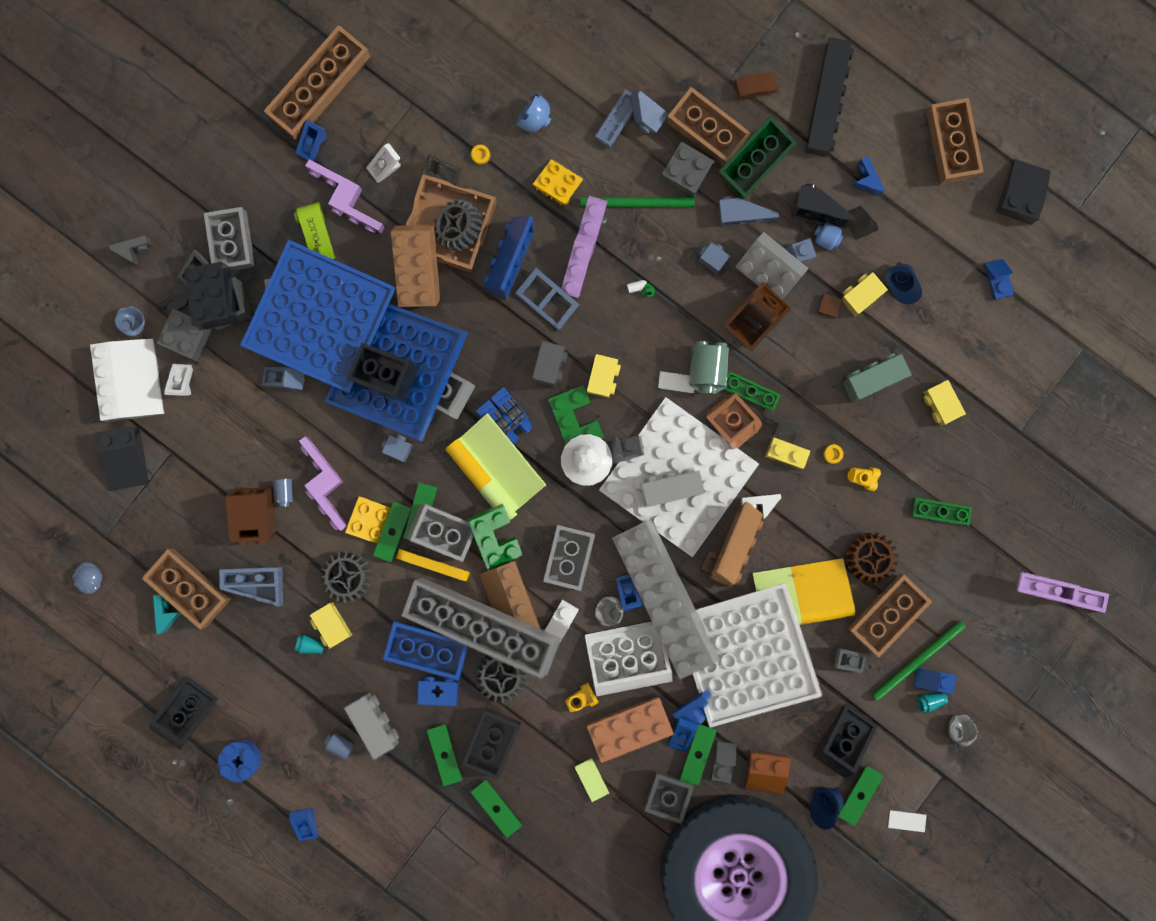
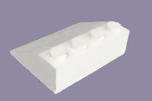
(126, 379)
(627, 658)

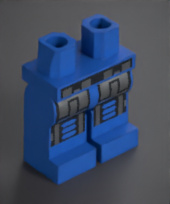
(512, 416)

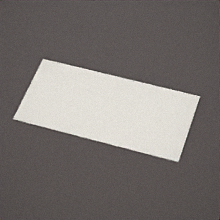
(675, 382)
(907, 821)

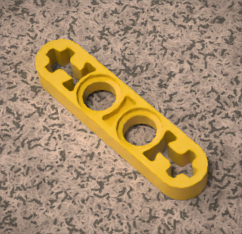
(432, 565)

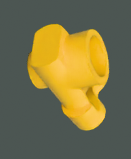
(865, 477)
(586, 698)

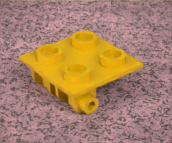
(557, 182)
(367, 519)

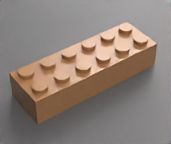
(317, 82)

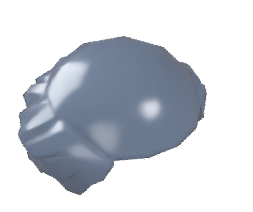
(129, 321)
(87, 578)

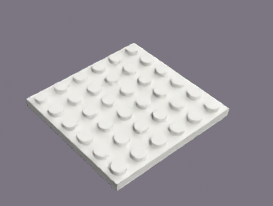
(673, 444)
(760, 656)

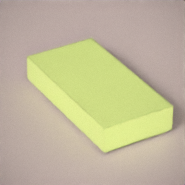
(591, 779)

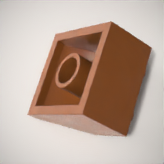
(767, 771)

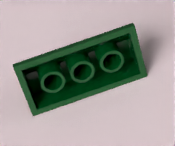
(756, 158)

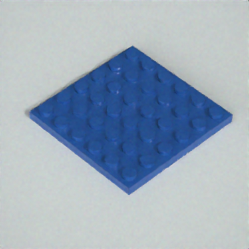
(317, 315)
(425, 344)

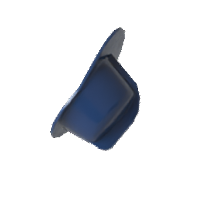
(903, 283)
(826, 807)

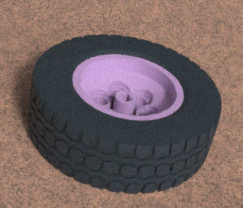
(743, 827)

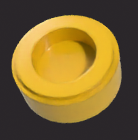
(480, 154)
(833, 454)

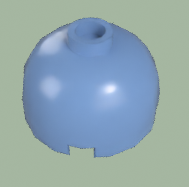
(534, 114)

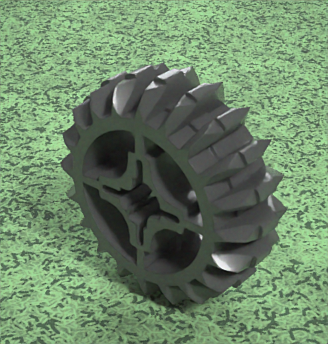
(460, 221)
(347, 585)
(510, 675)

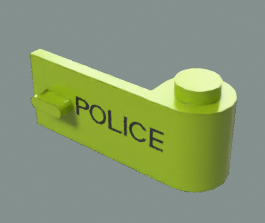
(314, 229)

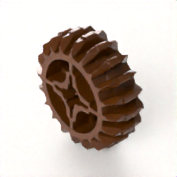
(869, 550)

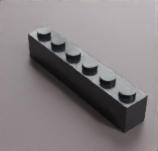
(828, 97)

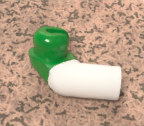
(643, 287)

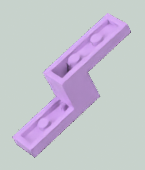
(344, 197)
(584, 246)
(323, 484)
(1062, 592)

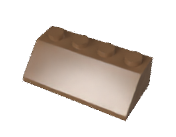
(737, 544)
(508, 593)

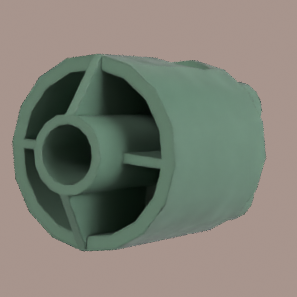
(709, 367)

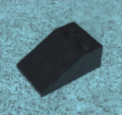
(1024, 192)
(818, 206)
(122, 457)
(183, 713)
(846, 742)

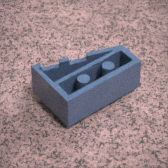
(255, 583)

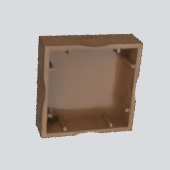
(433, 195)

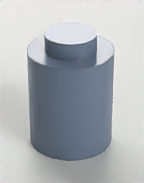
(282, 492)
(339, 746)

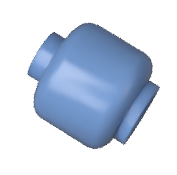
(828, 236)

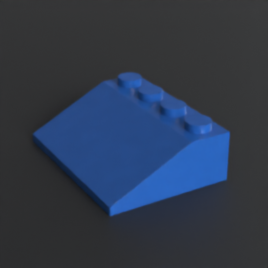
(510, 256)

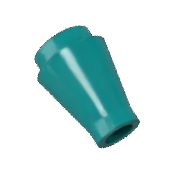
(307, 645)
(930, 702)

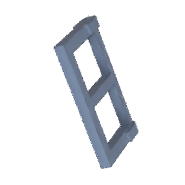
(519, 293)

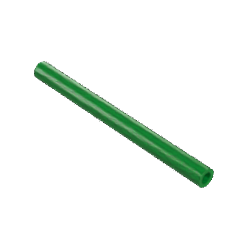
(644, 202)
(918, 660)

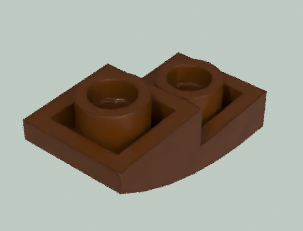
(756, 84)

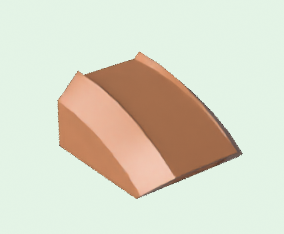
(734, 420)

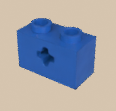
(428, 696)

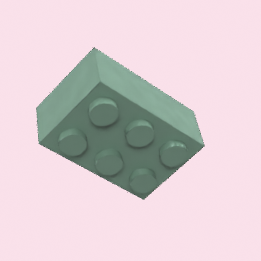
(876, 377)

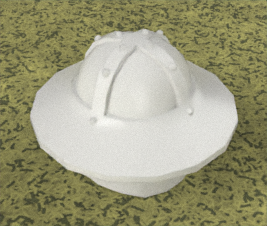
(586, 460)

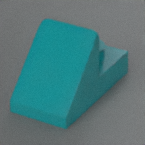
(162, 618)

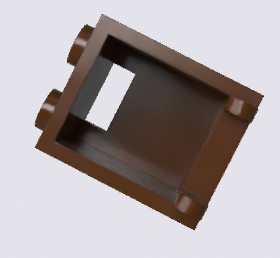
(764, 308)
(250, 515)

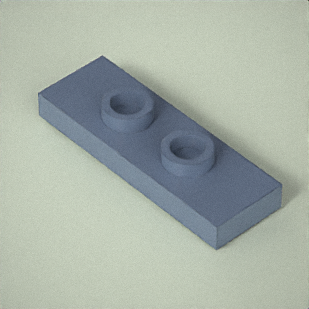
(615, 120)

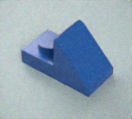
(310, 140)
(871, 181)
(999, 280)
(628, 593)
(934, 680)
(692, 710)
(683, 734)
(304, 824)

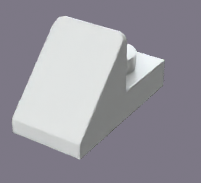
(384, 163)
(179, 380)
(766, 502)
(561, 619)

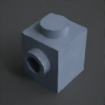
(713, 257)
(396, 447)

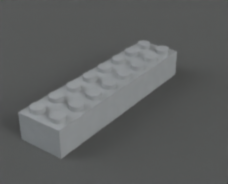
(665, 599)
(481, 627)

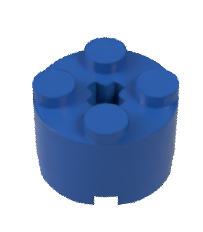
(230, 766)

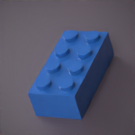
(425, 650)

